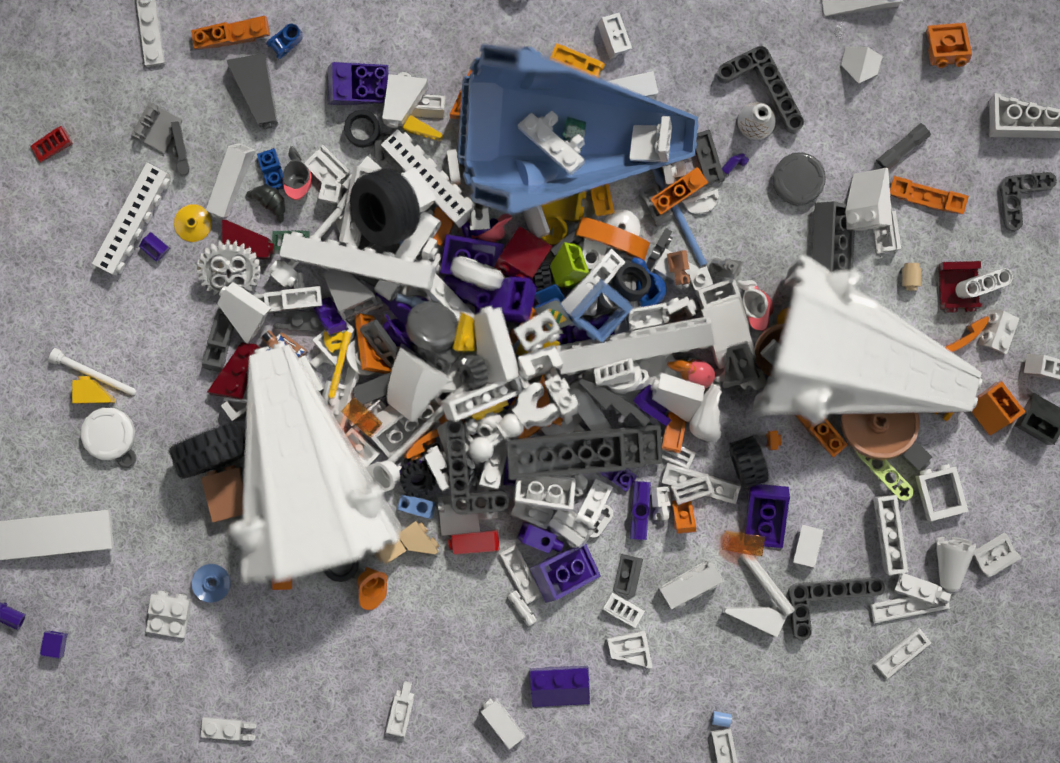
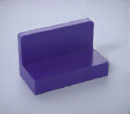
(650, 406)

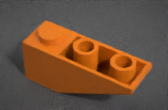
(679, 190)

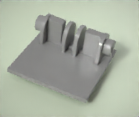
(153, 127)

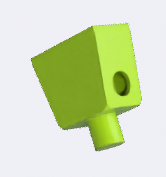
(568, 266)

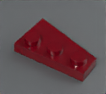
(234, 376)

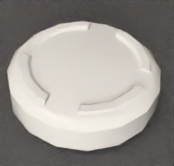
(477, 273)
(107, 433)

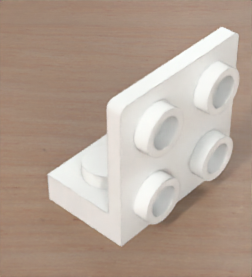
(651, 142)

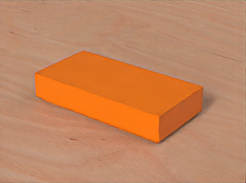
(673, 434)

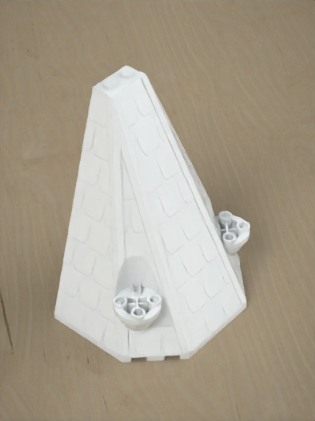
(857, 356)
(303, 480)

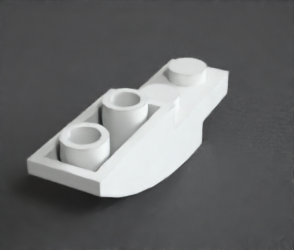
(604, 270)

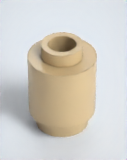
(911, 276)

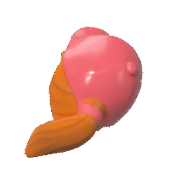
(694, 371)

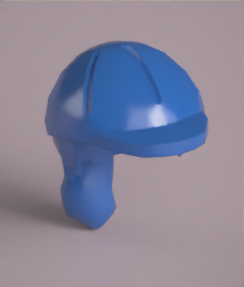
(657, 290)

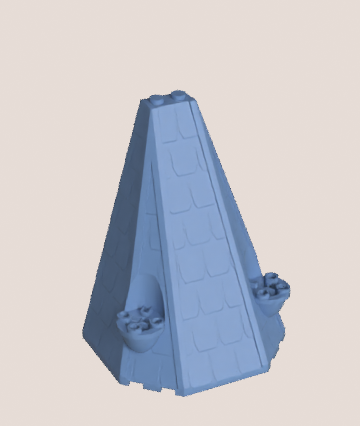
(511, 169)

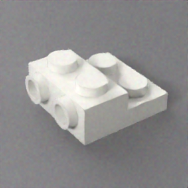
(560, 396)
(437, 461)
(168, 614)

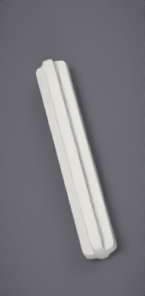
(767, 584)

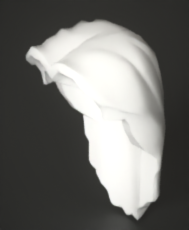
(706, 419)

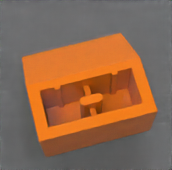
(996, 408)

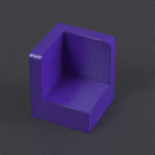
(53, 644)

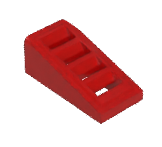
(54, 150)

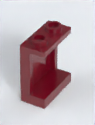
(522, 255)
(949, 276)

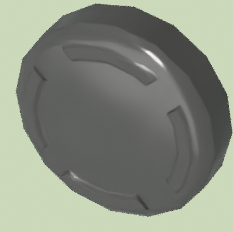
(799, 178)
(432, 326)

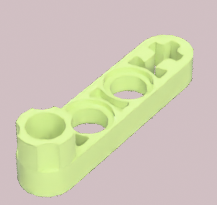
(887, 468)

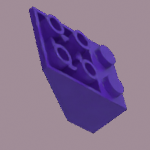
(357, 83)
(514, 298)

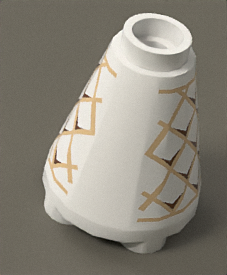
(753, 125)

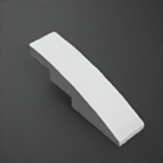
(292, 299)

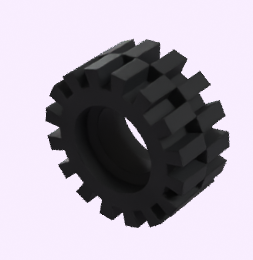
(542, 277)
(419, 487)

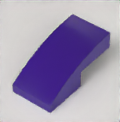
(330, 317)

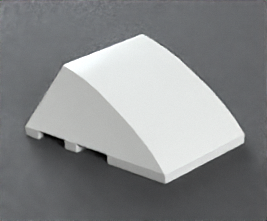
(413, 384)

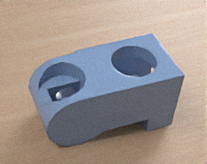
(417, 506)

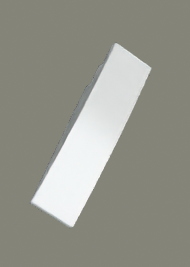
(56, 534)

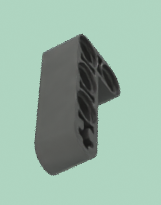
(587, 408)

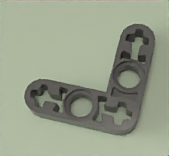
(1020, 188)

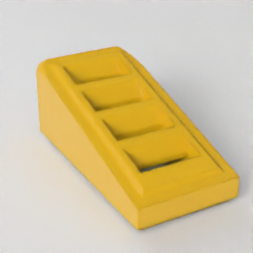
(419, 128)

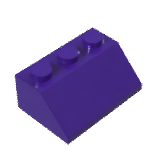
(560, 686)

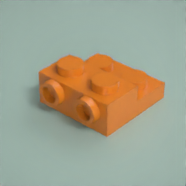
(949, 45)

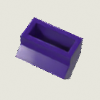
(154, 247)

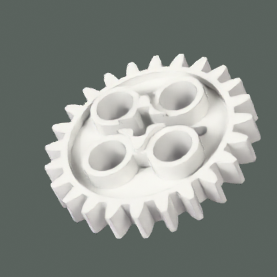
(228, 255)

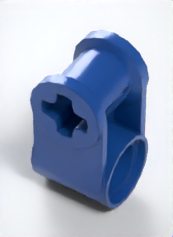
(283, 40)

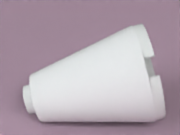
(953, 561)

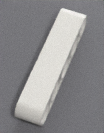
(412, 248)

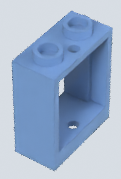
(612, 322)

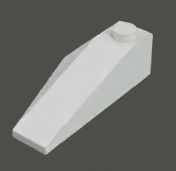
(837, 7)

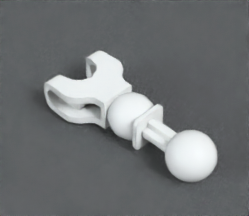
(512, 425)

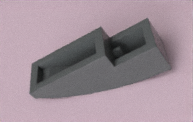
(218, 343)

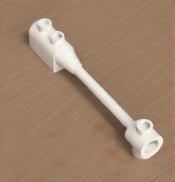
(284, 272)

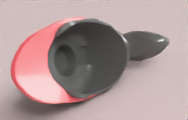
(296, 176)

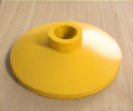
(201, 226)

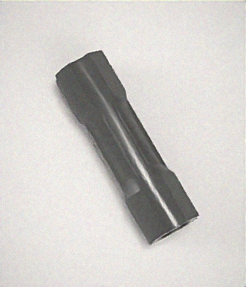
(903, 147)

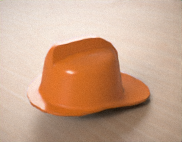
(372, 588)

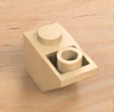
(416, 539)
(390, 551)

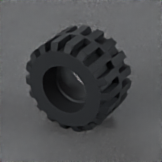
(748, 462)

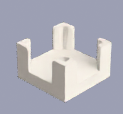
(539, 363)

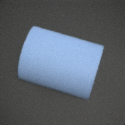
(721, 719)

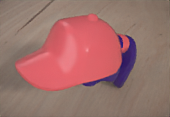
(493, 234)

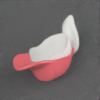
(757, 305)

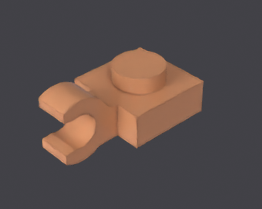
(678, 264)

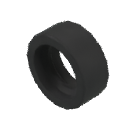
(362, 114)
(638, 272)
(345, 577)

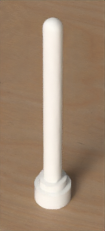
(58, 357)

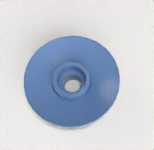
(201, 584)

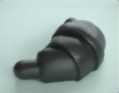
(269, 199)

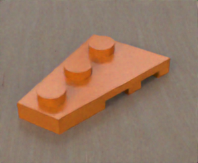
(369, 358)

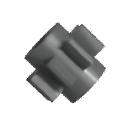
(473, 478)

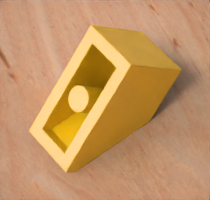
(89, 391)

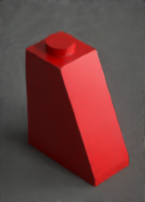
(474, 542)

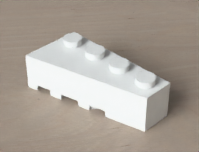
(1022, 119)

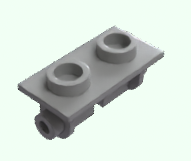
(727, 268)

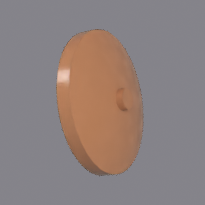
(881, 434)

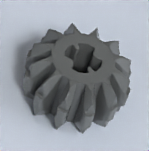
(473, 371)

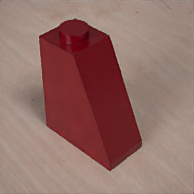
(258, 243)

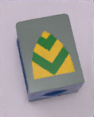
(551, 300)

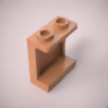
(224, 493)

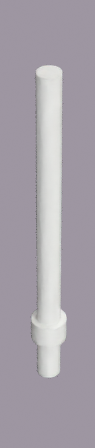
(424, 427)

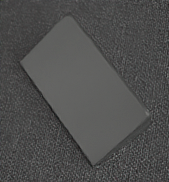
(628, 575)

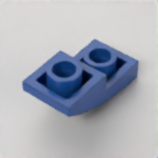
(271, 168)

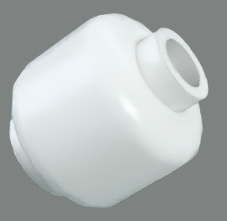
(487, 425)

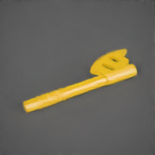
(343, 347)

